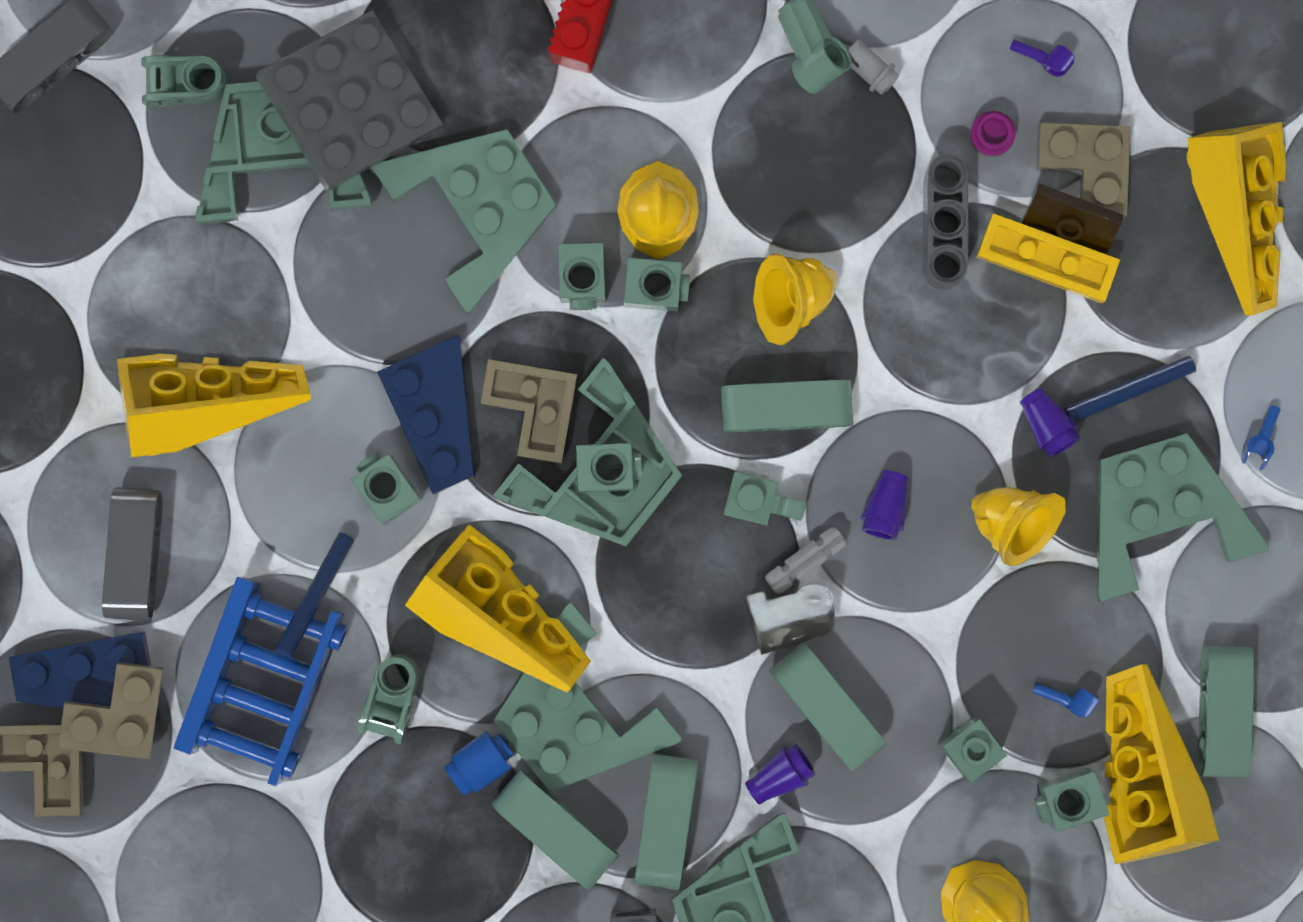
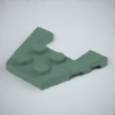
(255, 139)
(491, 193)
(1158, 492)
(604, 514)
(566, 734)
(731, 886)

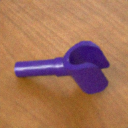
(1055, 63)

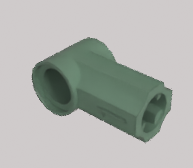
(818, 54)

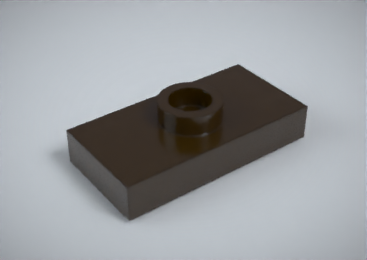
(1072, 219)

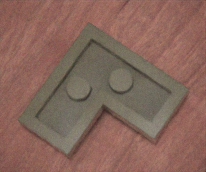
(1096, 152)
(545, 399)
(123, 727)
(56, 770)

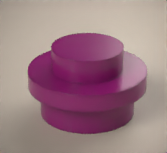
(992, 133)

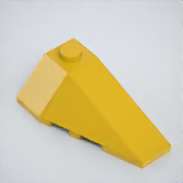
(1237, 188)
(185, 403)
(486, 607)
(1154, 787)

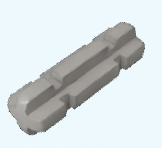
(805, 560)

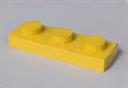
(1047, 258)

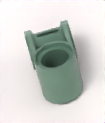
(174, 80)
(390, 701)

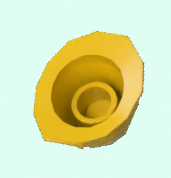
(658, 209)
(791, 295)
(1017, 521)
(983, 894)

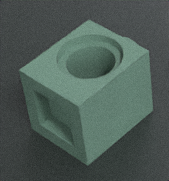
(576, 255)
(637, 273)
(587, 461)
(401, 500)
(972, 749)
(1091, 800)

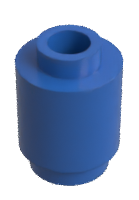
(479, 763)

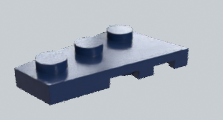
(433, 412)
(76, 671)

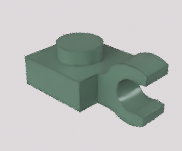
(756, 498)

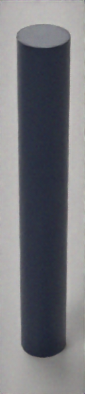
(1131, 389)
(314, 595)

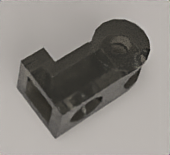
(791, 617)

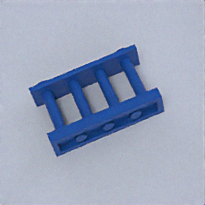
(216, 689)

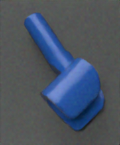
(1262, 442)
(1080, 704)

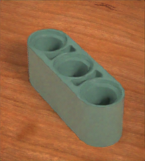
(786, 406)
(827, 707)
(1226, 711)
(666, 821)
(554, 829)

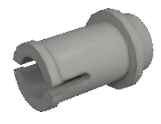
(872, 68)

